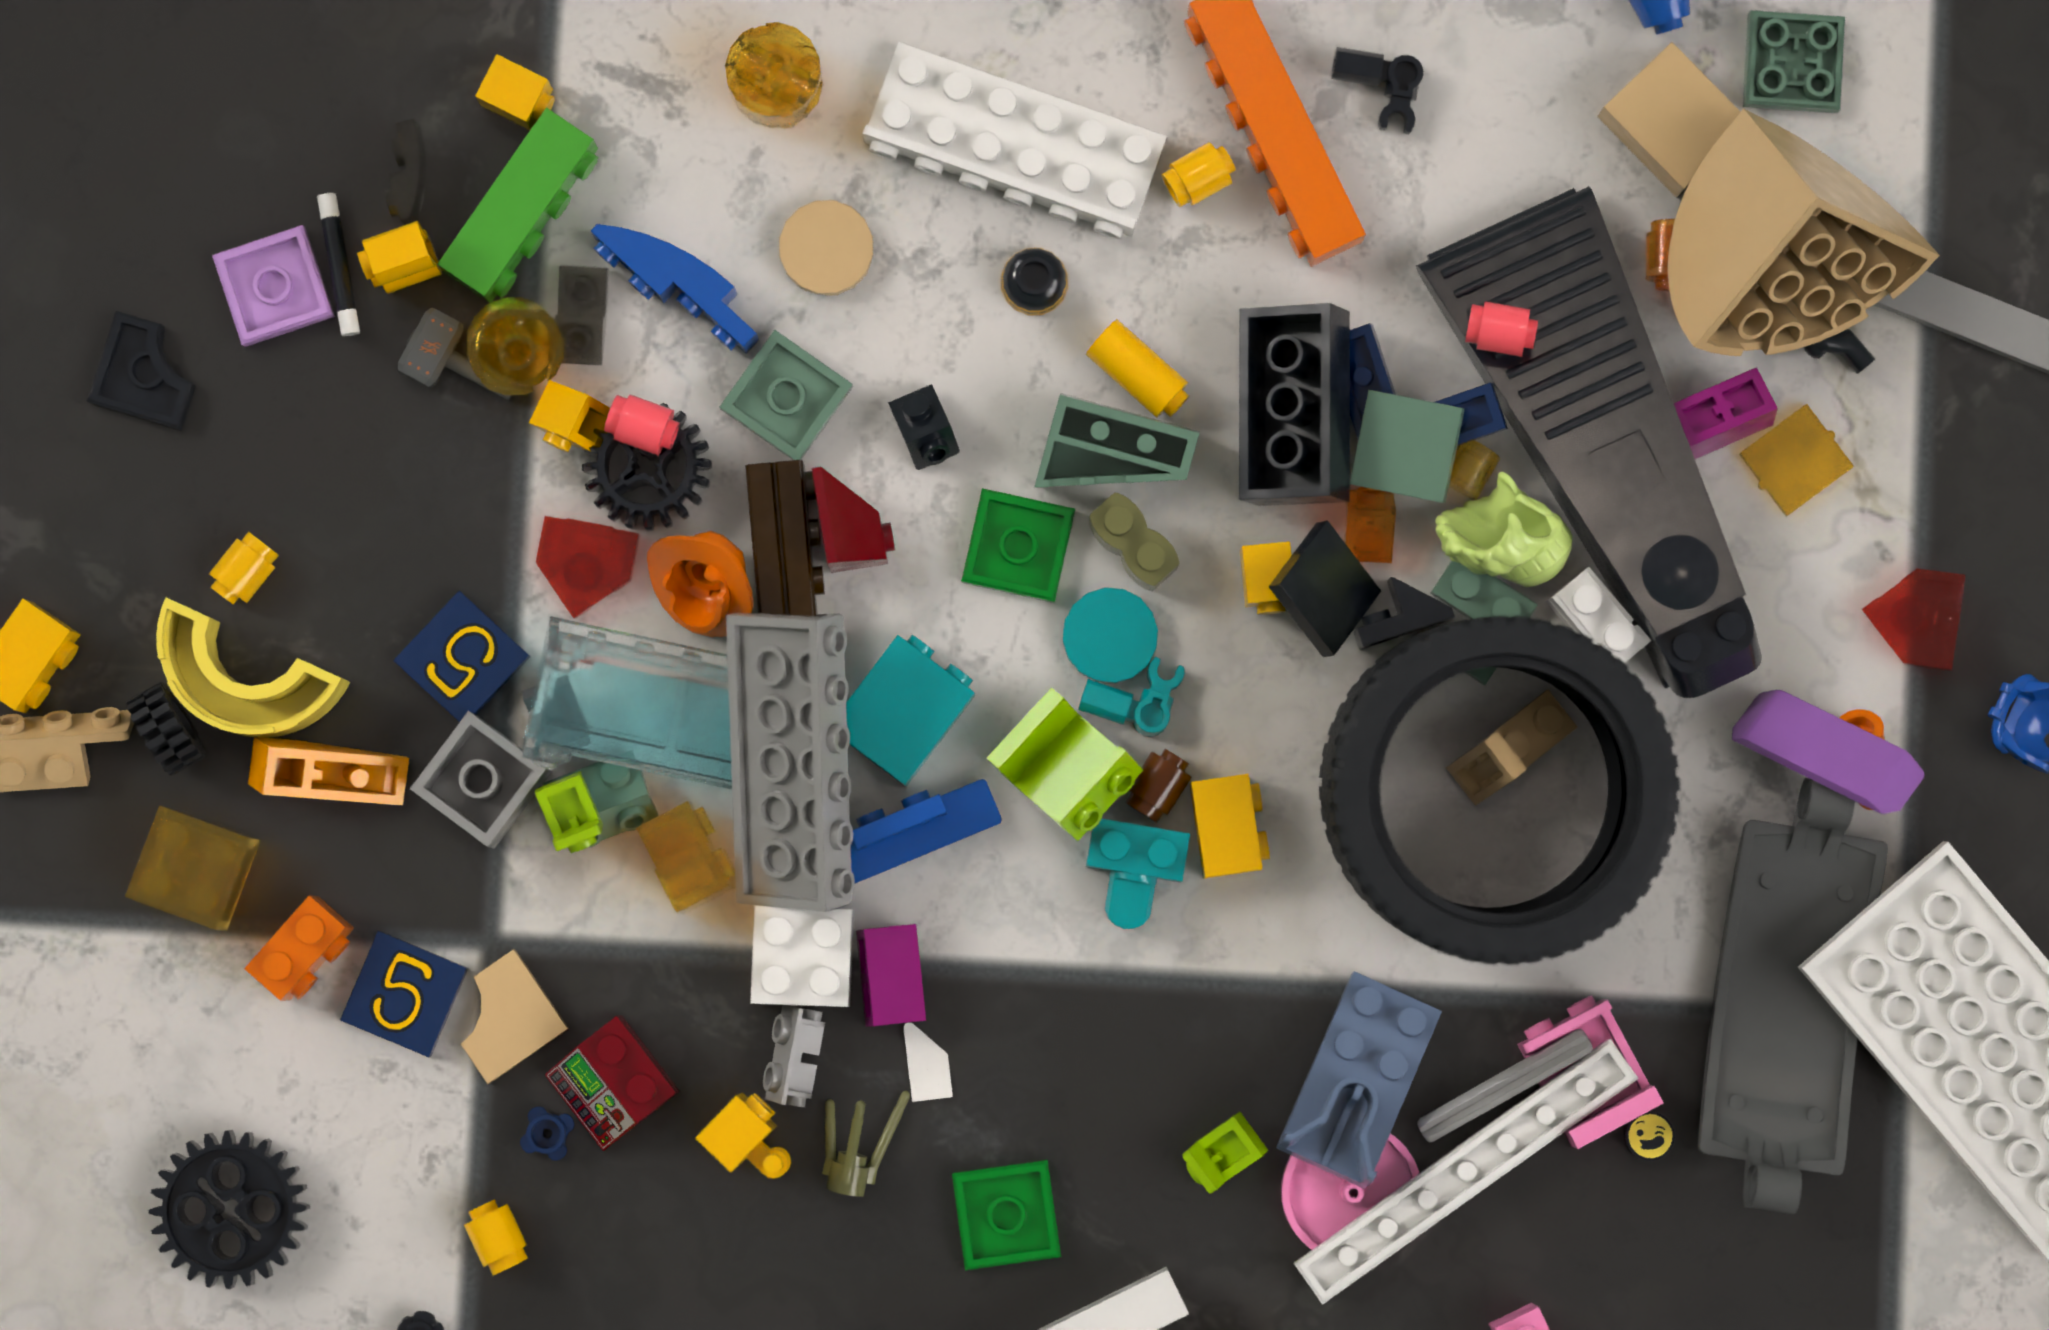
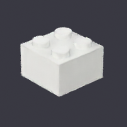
(802, 956)

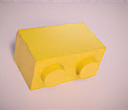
(30, 652)
(1227, 825)

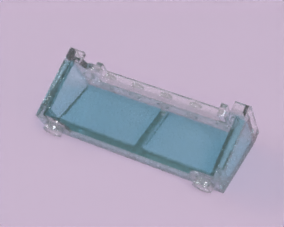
(630, 704)

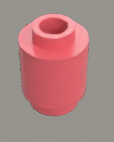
(1501, 328)
(642, 424)

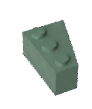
(1111, 445)

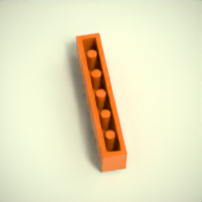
(1276, 126)

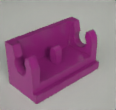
(1726, 412)
(890, 975)

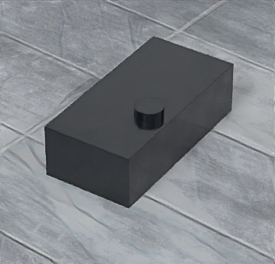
(1294, 404)

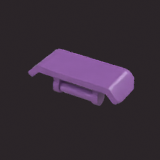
(1829, 751)

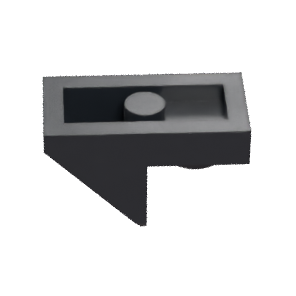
(1414, 611)

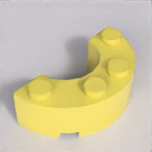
(204, 688)

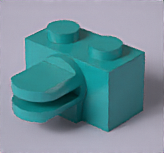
(1135, 861)

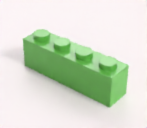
(519, 206)

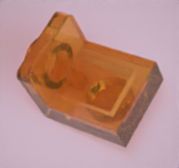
(1370, 524)

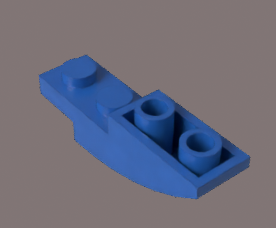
(664, 268)

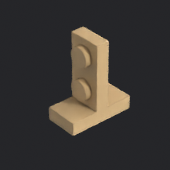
(1511, 748)

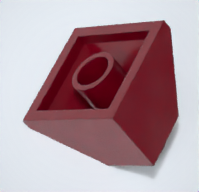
(850, 526)

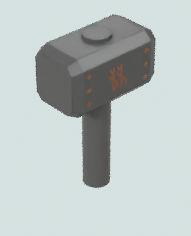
(433, 348)

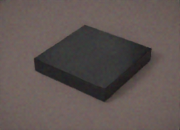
(1325, 588)

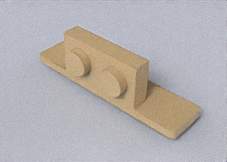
(52, 748)

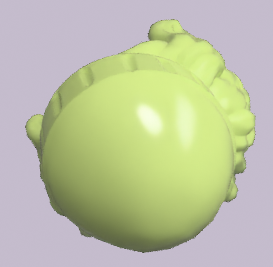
(1506, 536)

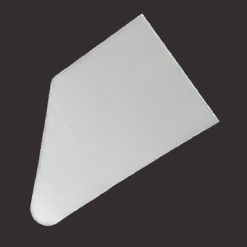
(927, 1066)

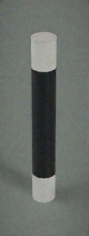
(338, 264)

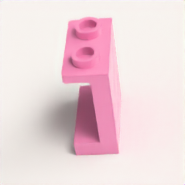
(1599, 1026)

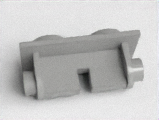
(786, 1077)

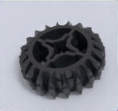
(630, 481)

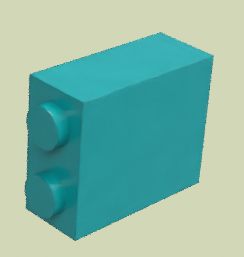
(905, 708)

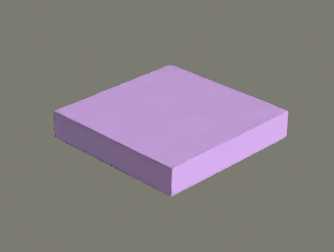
(273, 286)

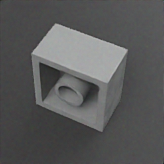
(480, 780)

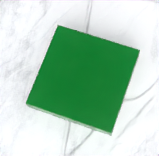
(1018, 545)
(1006, 1214)

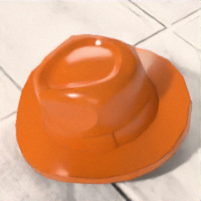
(700, 580)

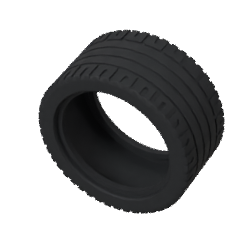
(1635, 821)

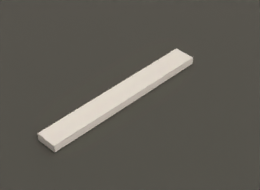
(1465, 1171)

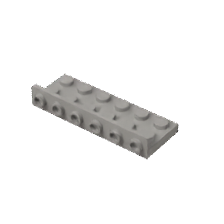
(789, 760)

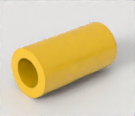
(1138, 370)

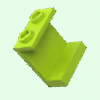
(1064, 765)

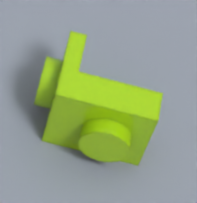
(570, 813)
(1223, 1152)

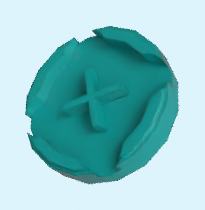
(1110, 635)

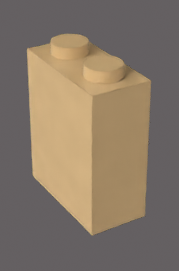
(1669, 117)

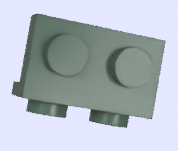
(618, 796)

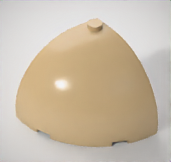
(1782, 245)

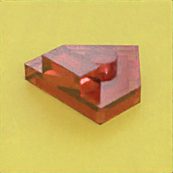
(585, 561)
(1921, 617)

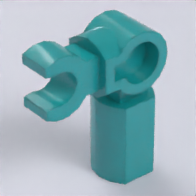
(1148, 714)

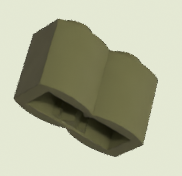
(1124, 532)

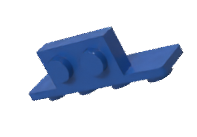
(920, 828)

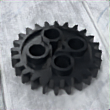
(200, 1241)

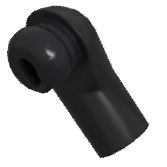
(1847, 346)

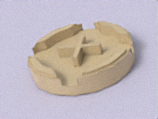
(826, 247)

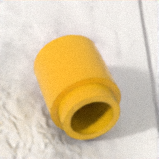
(1199, 174)
(243, 569)
(496, 1237)

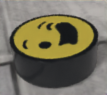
(1649, 1136)

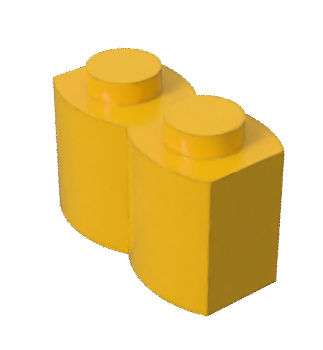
(399, 257)

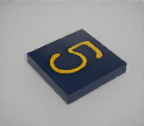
(461, 657)
(404, 994)

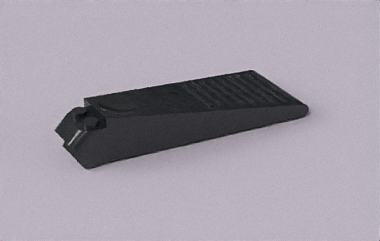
(1604, 431)

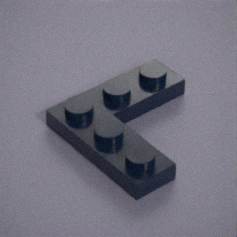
(1369, 372)

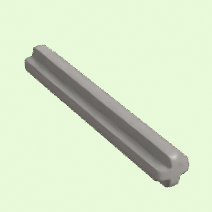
(1505, 1085)

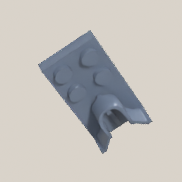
(1359, 1080)

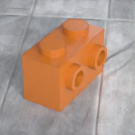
(300, 948)

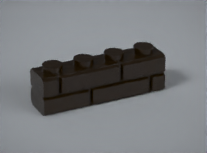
(784, 538)

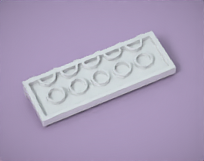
(1014, 141)

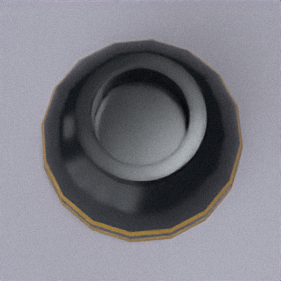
(1034, 281)

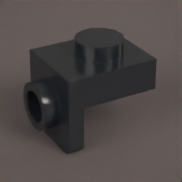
(924, 427)

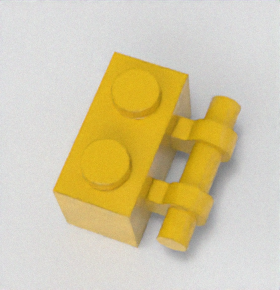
(740, 1134)

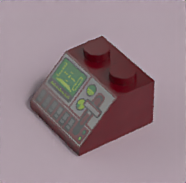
(612, 1082)

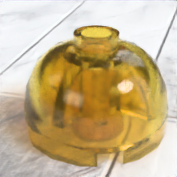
(514, 345)

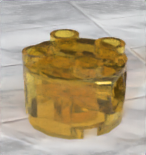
(774, 75)

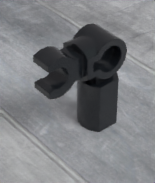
(1370, 68)

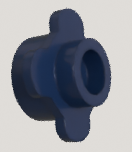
(534, 1138)

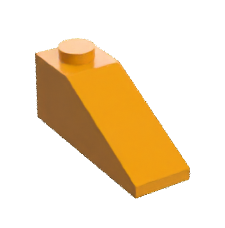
(326, 772)

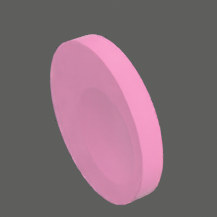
(1322, 1203)

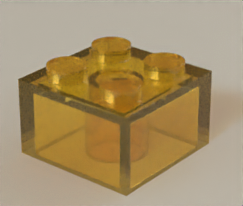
(192, 868)

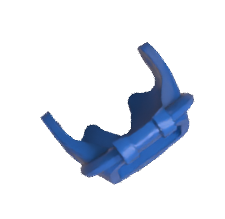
(2026, 724)

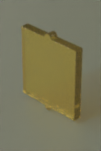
(1796, 460)

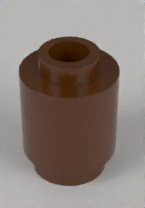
(1159, 785)

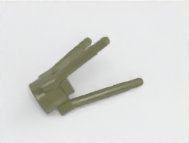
(849, 1171)

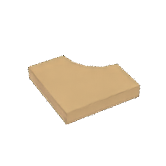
(513, 1018)

